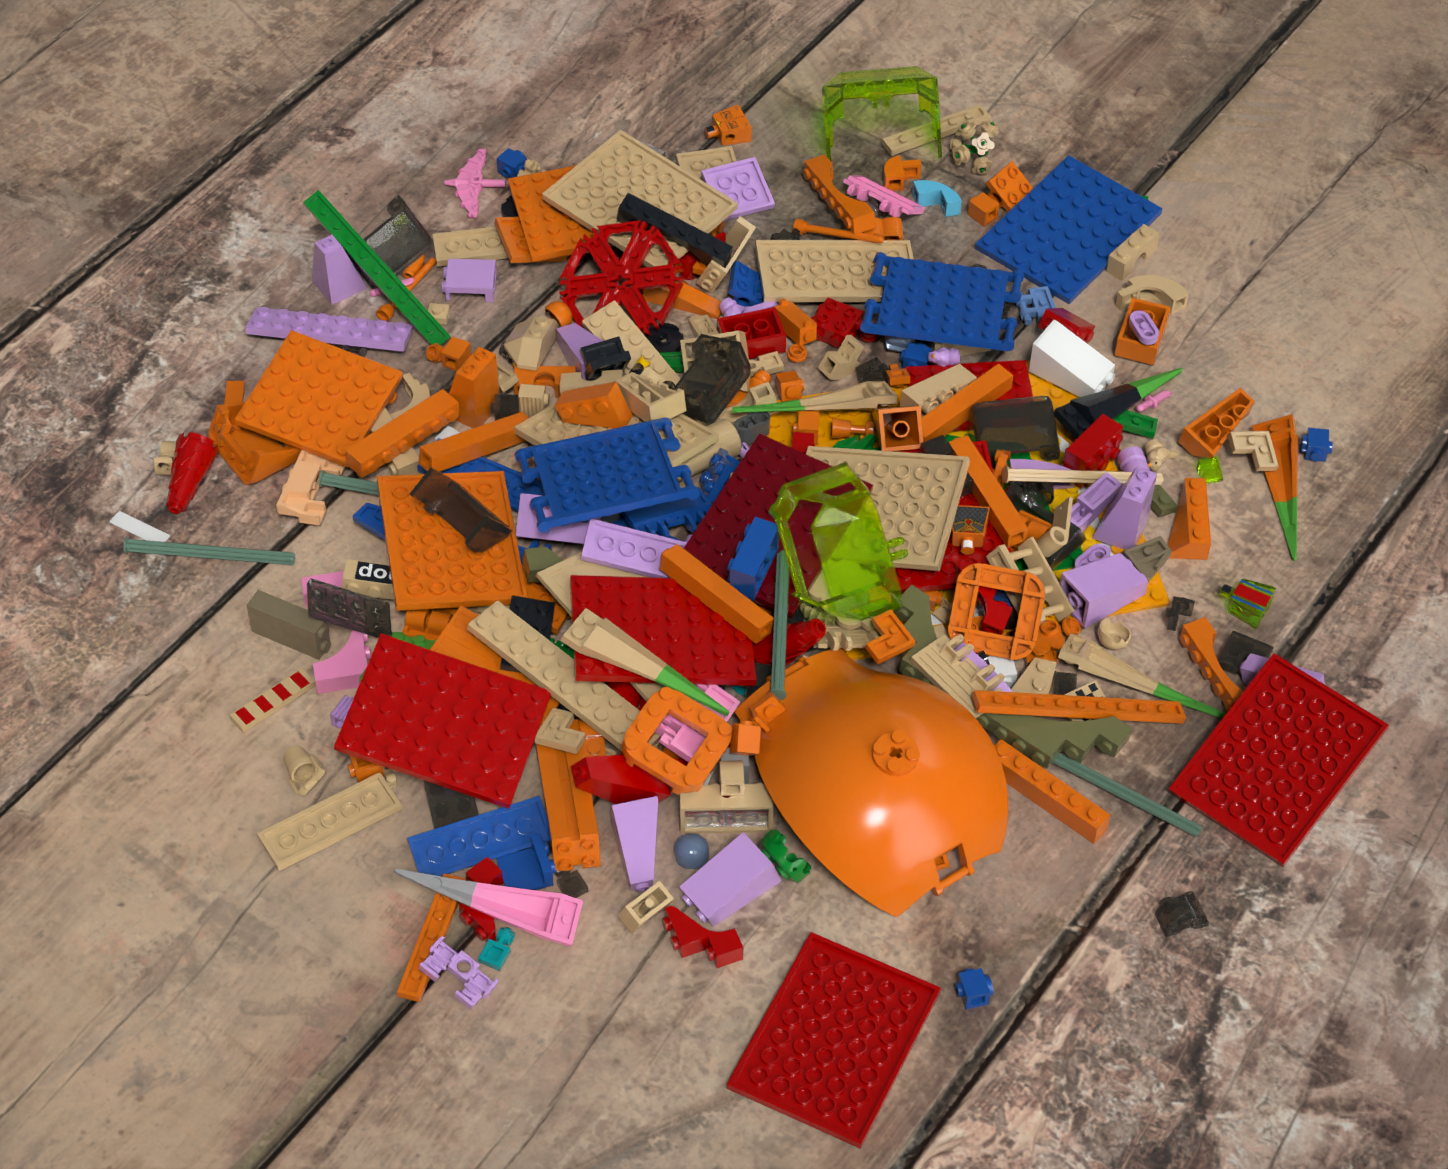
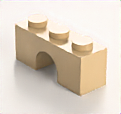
(1139, 244)
(574, 380)

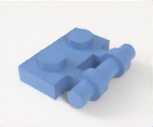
(1040, 299)

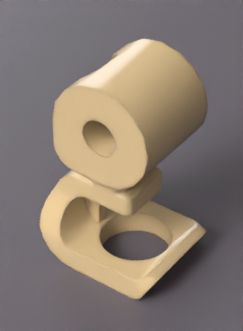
(167, 453)

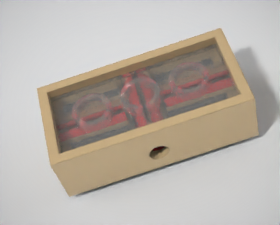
(712, 813)

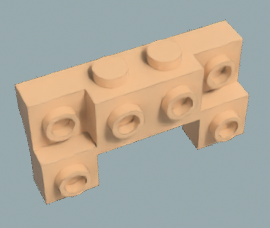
(302, 488)

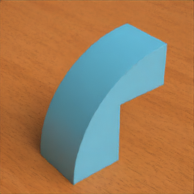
(933, 193)

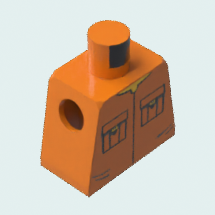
(730, 127)

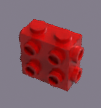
(836, 321)
(1072, 322)

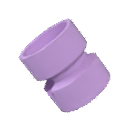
(1132, 458)

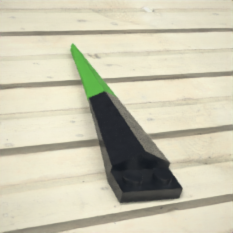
(1113, 402)

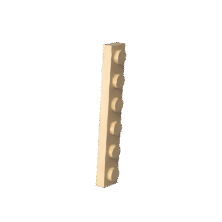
(924, 133)

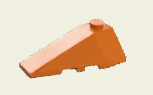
(689, 300)

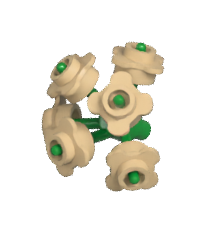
(979, 146)

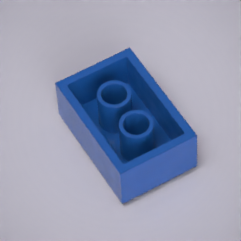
(754, 557)

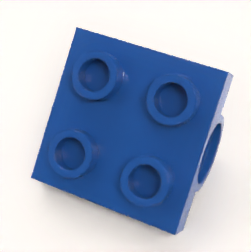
(745, 285)
(717, 474)

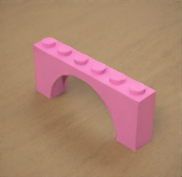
(347, 665)

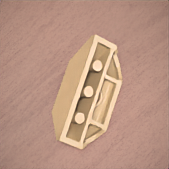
(531, 341)

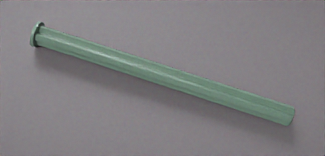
(347, 483)
(207, 551)
(780, 627)
(1128, 795)

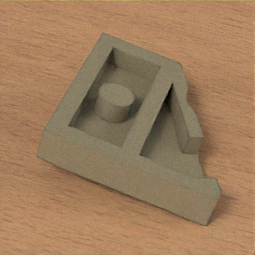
(1149, 556)

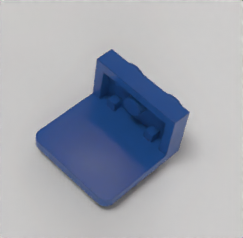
(528, 867)

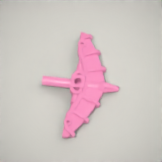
(471, 183)

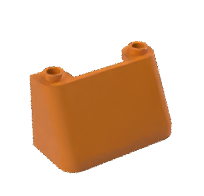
(246, 451)

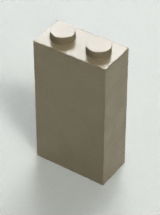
(288, 625)

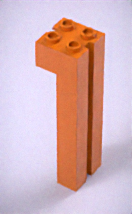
(568, 809)

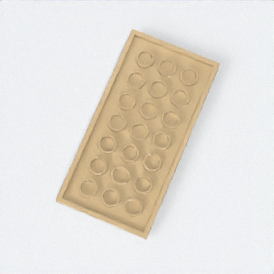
(823, 269)

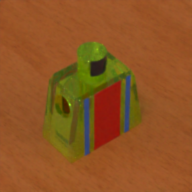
(1249, 601)

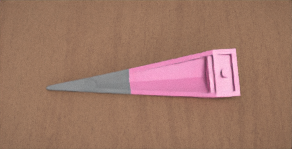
(536, 912)

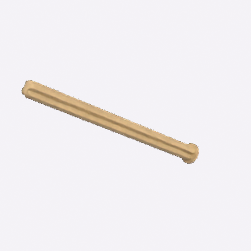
(1064, 476)

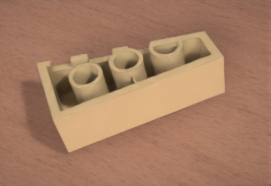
(936, 389)

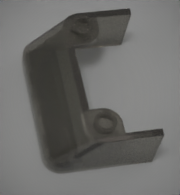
(460, 510)

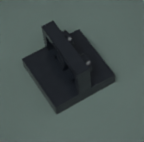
(603, 357)

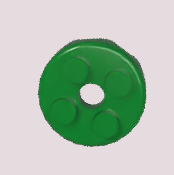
(789, 864)

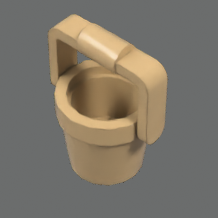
(302, 769)

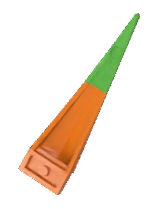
(1284, 480)

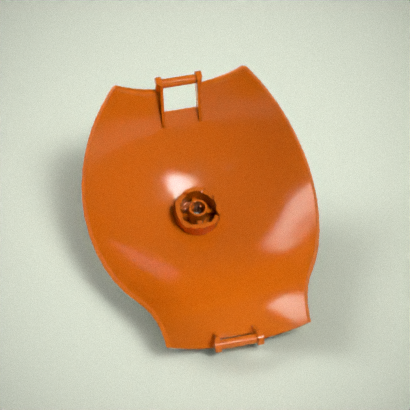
(881, 777)

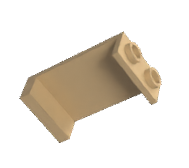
(736, 237)

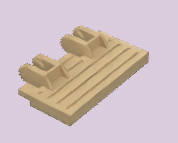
(837, 638)
(958, 679)

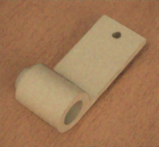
(1058, 534)

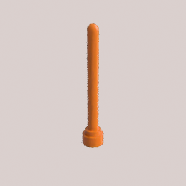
(805, 227)
(386, 311)

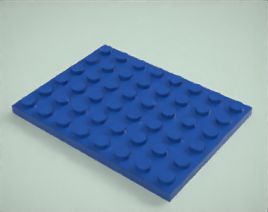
(1067, 228)

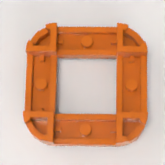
(1003, 579)
(680, 777)

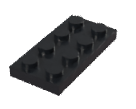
(535, 613)

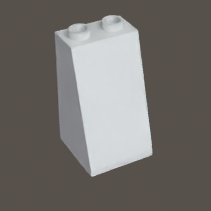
(1070, 362)

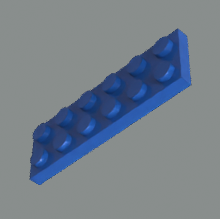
(478, 837)

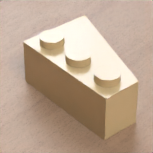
(649, 399)
(1036, 678)

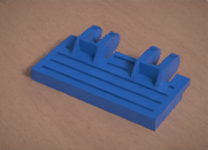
(671, 513)

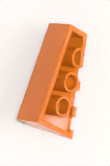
(1211, 429)
(1191, 527)

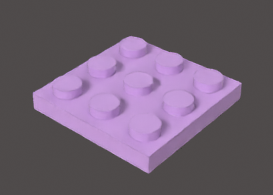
(742, 183)

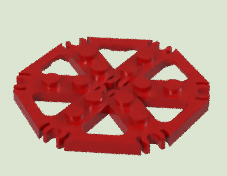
(628, 268)

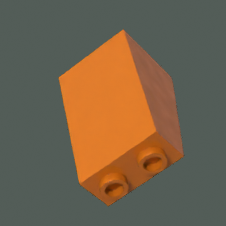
(476, 387)

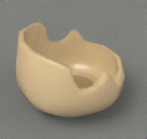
(1113, 635)

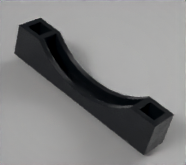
(700, 243)

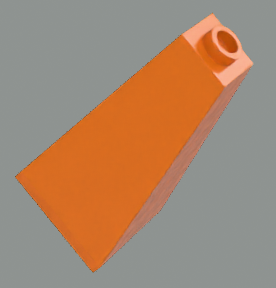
(898, 427)

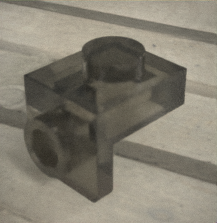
(871, 371)
(1179, 606)

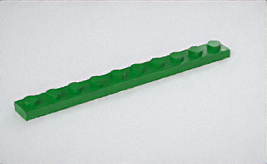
(376, 269)

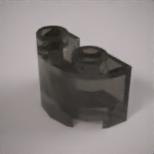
(1180, 913)

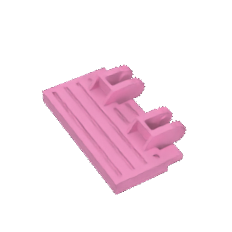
(890, 200)
(686, 740)

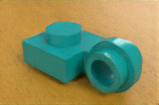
(496, 953)

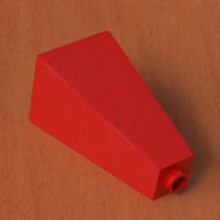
(617, 781)

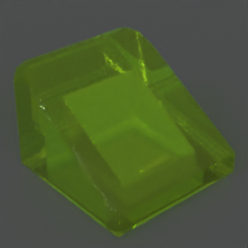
(1210, 469)

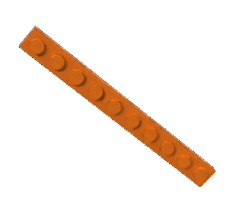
(1078, 706)

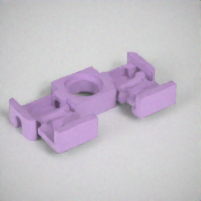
(446, 956)

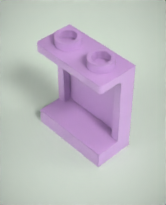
(470, 276)

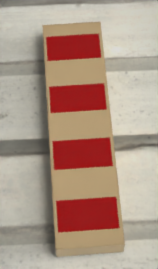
(272, 700)

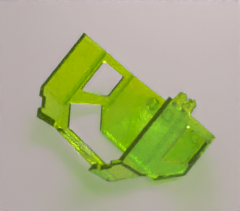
(880, 85)
(848, 544)

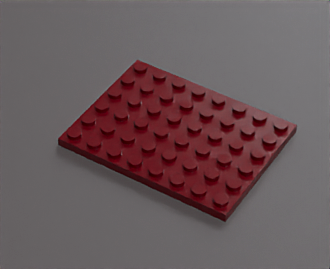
(750, 495)

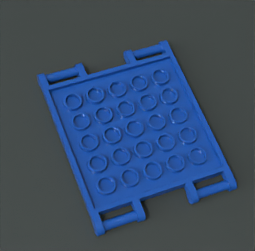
(942, 303)
(605, 473)

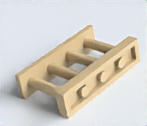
(1038, 566)

